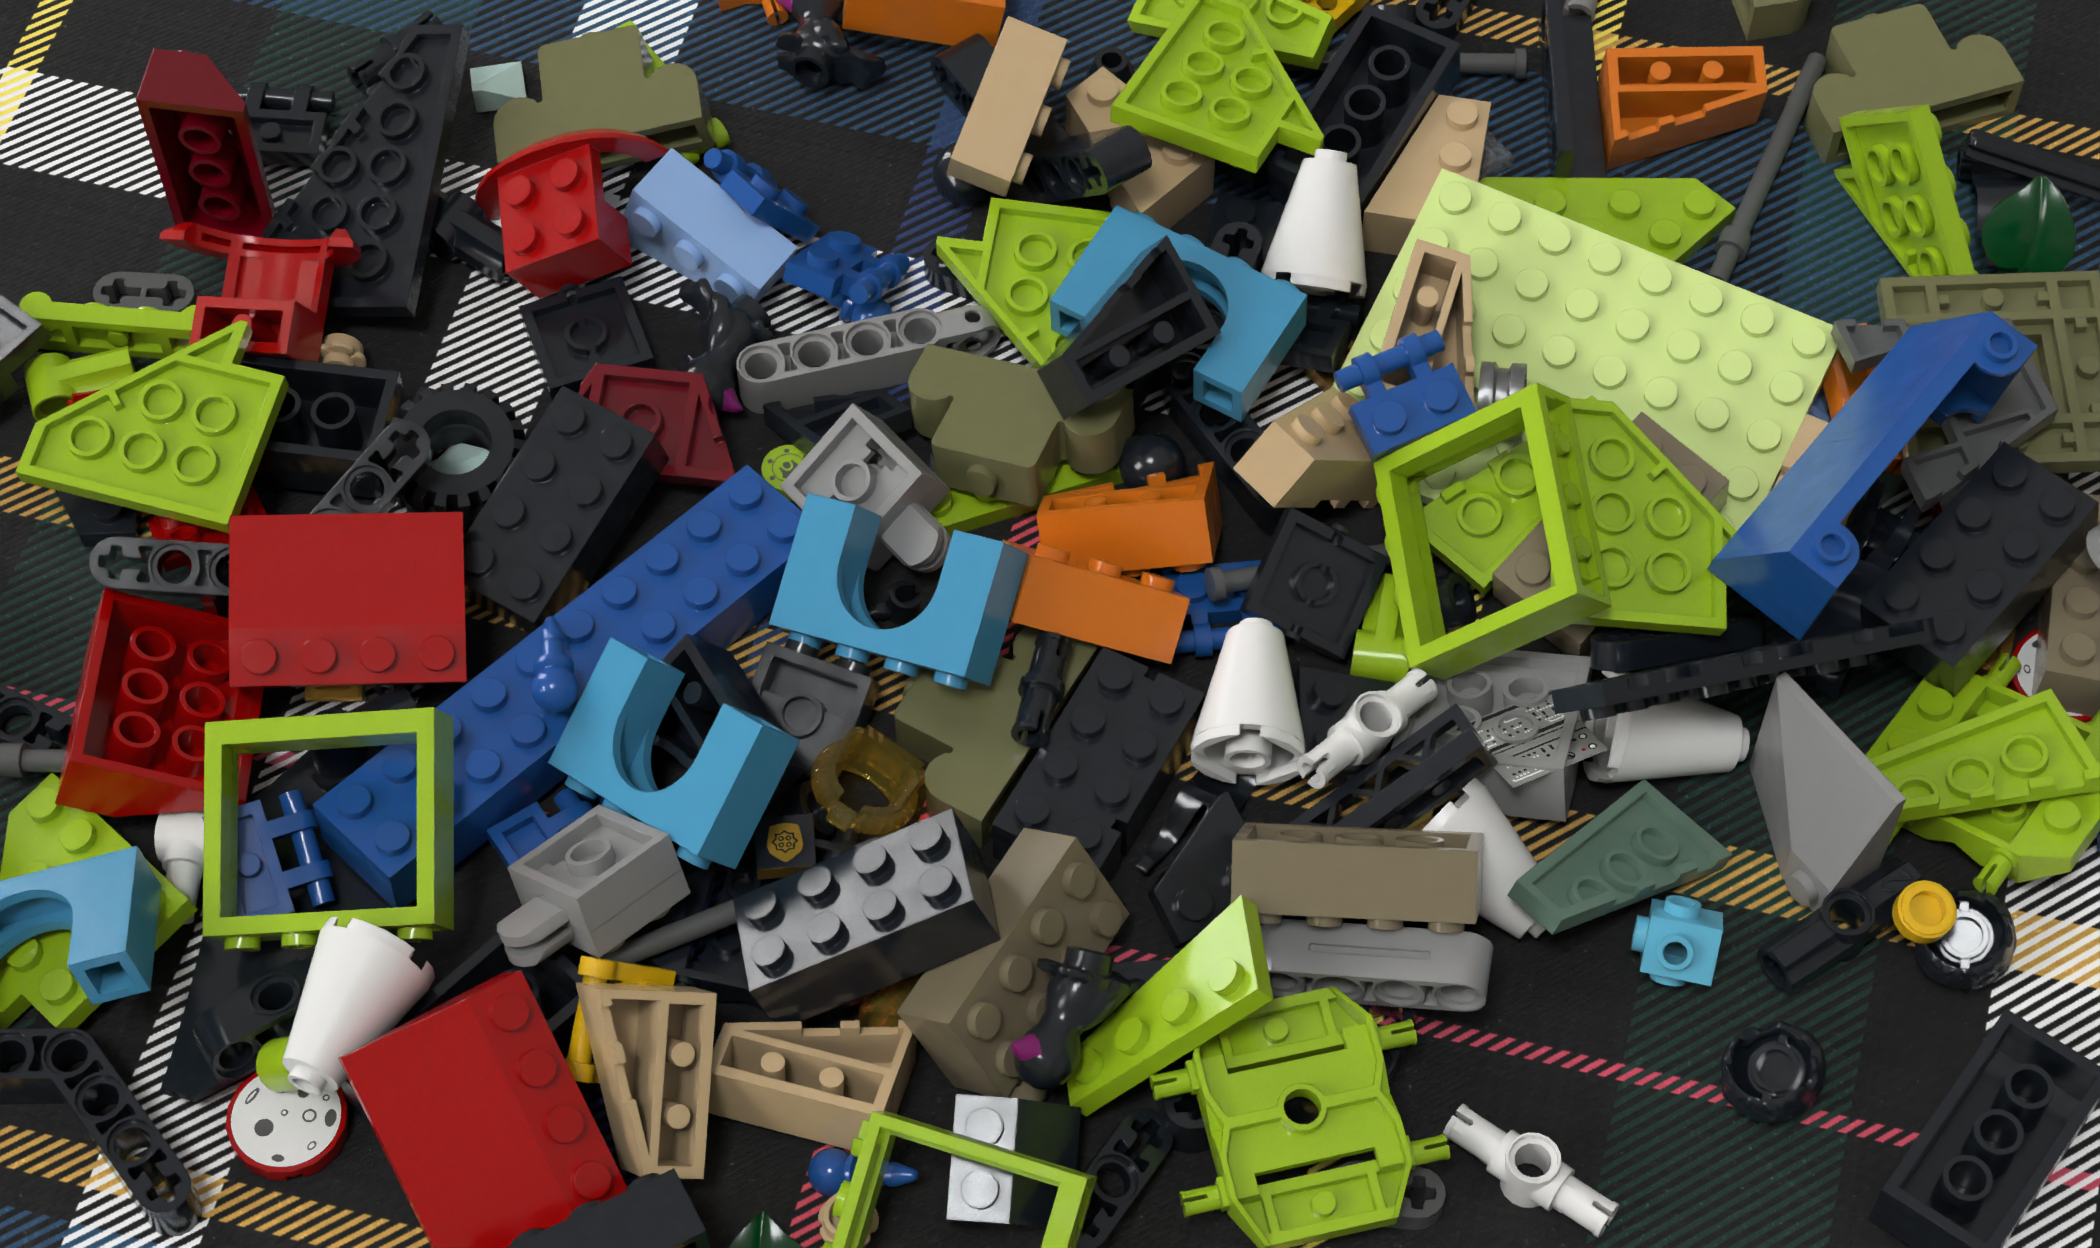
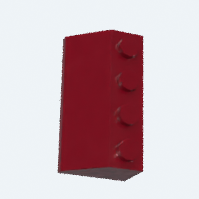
(203, 144)

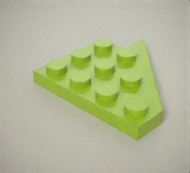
(1217, 89)
(1906, 188)
(1653, 213)
(1021, 266)
(166, 438)
(1650, 530)
(37, 970)

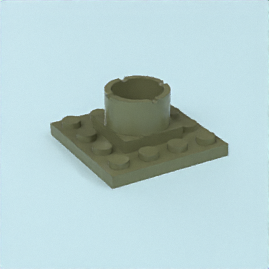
(2053, 312)

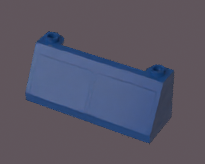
(1793, 545)

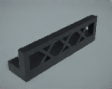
(1570, 94)
(1417, 791)

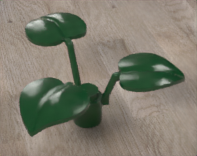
(2030, 230)

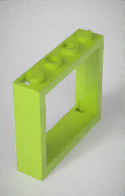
(1566, 517)
(435, 822)
(873, 1147)

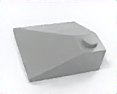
(1503, 683)
(1819, 797)

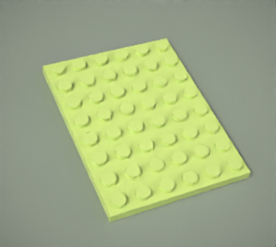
(1622, 326)

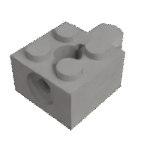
(876, 470)
(591, 887)

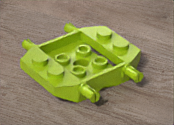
(2007, 840)
(1313, 1049)

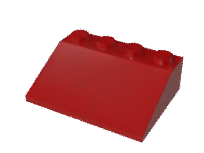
(346, 600)
(143, 709)
(482, 1118)

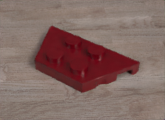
(673, 408)

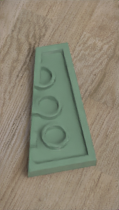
(1617, 860)

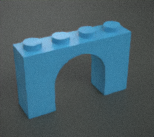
(1258, 311)
(954, 634)
(610, 749)
(107, 905)

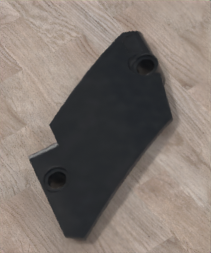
(253, 997)

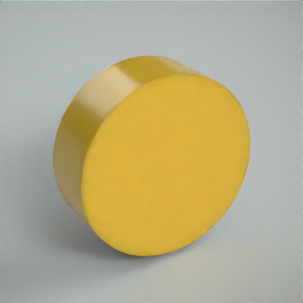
(1924, 912)

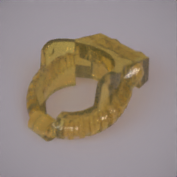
(877, 760)

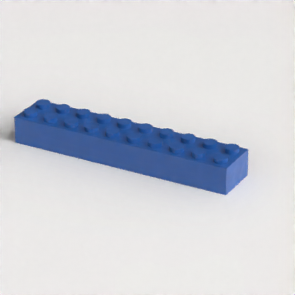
(700, 577)

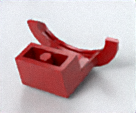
(556, 210)
(270, 284)

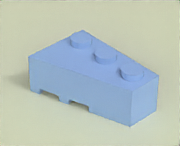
(703, 232)

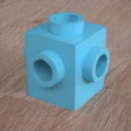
(1678, 941)

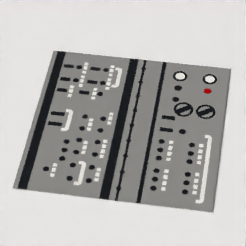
(1542, 746)

